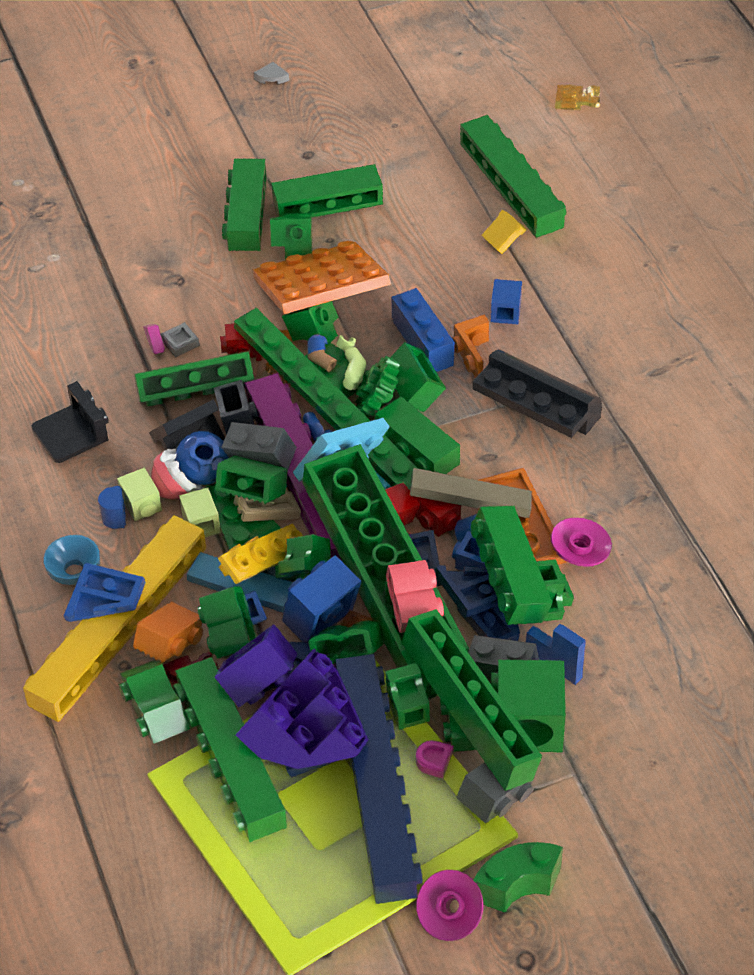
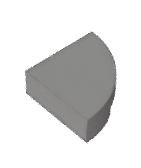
(271, 73)

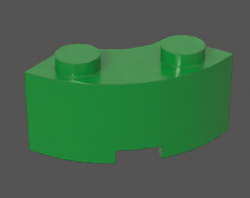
(154, 701)
(518, 873)

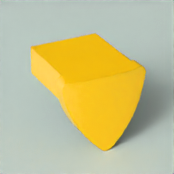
(503, 231)

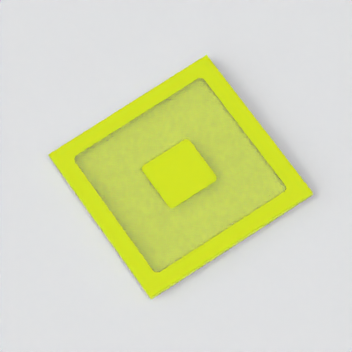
(313, 880)

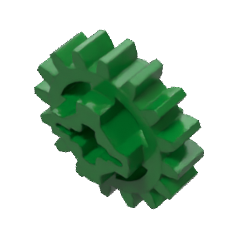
(377, 386)

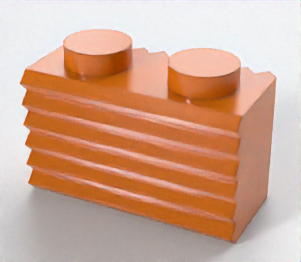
(168, 632)

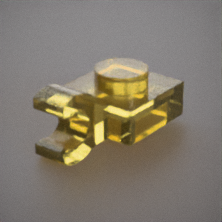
(572, 97)

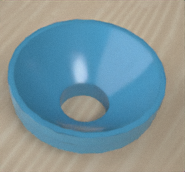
(67, 552)

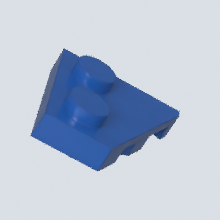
(103, 593)

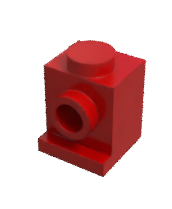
(235, 343)

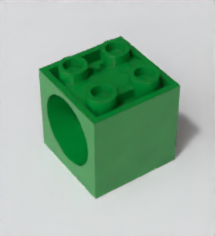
(535, 698)

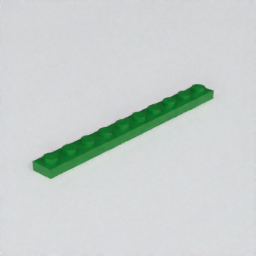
(319, 391)

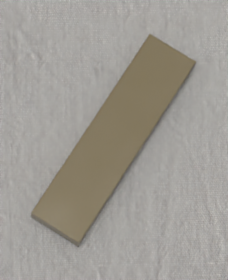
(468, 491)

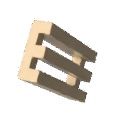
(278, 509)

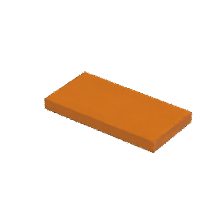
(538, 525)

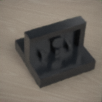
(196, 420)

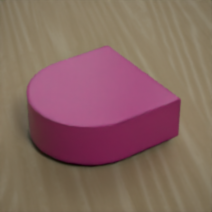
(433, 758)

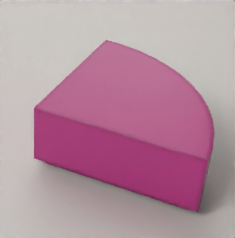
(154, 338)

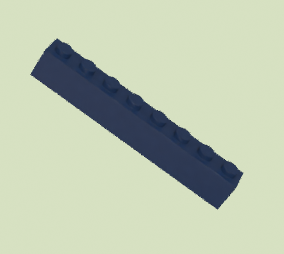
(379, 787)

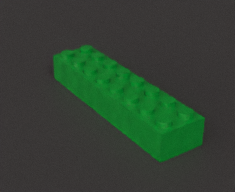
(365, 535)

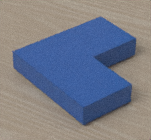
(562, 646)

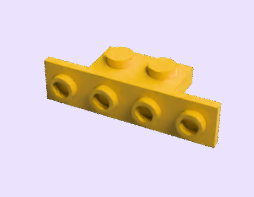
(257, 554)

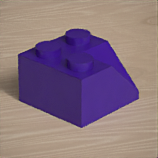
(256, 666)

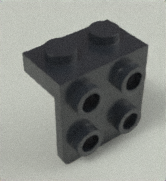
(74, 427)

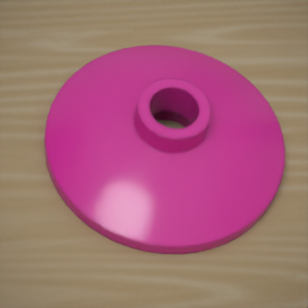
(581, 542)
(435, 902)

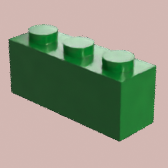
(419, 438)

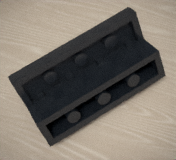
(538, 394)

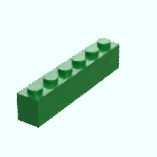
(512, 176)
(471, 700)
(238, 767)

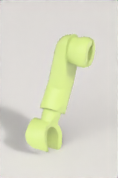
(356, 366)

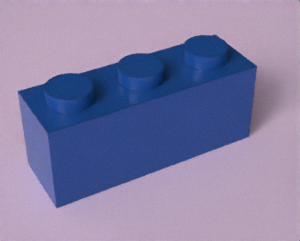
(422, 328)

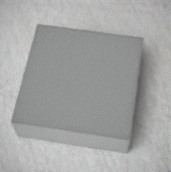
(180, 339)

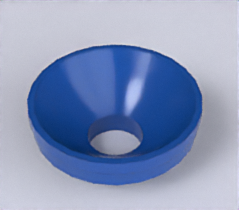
(195, 469)

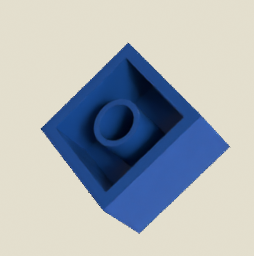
(320, 598)

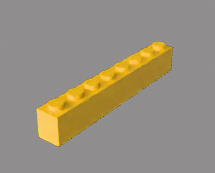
(98, 639)

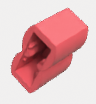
(412, 591)

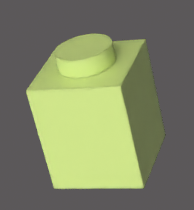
(140, 494)
(200, 510)

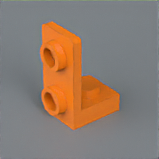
(466, 336)

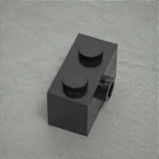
(234, 404)

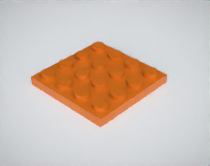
(320, 276)

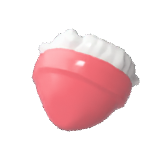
(168, 477)

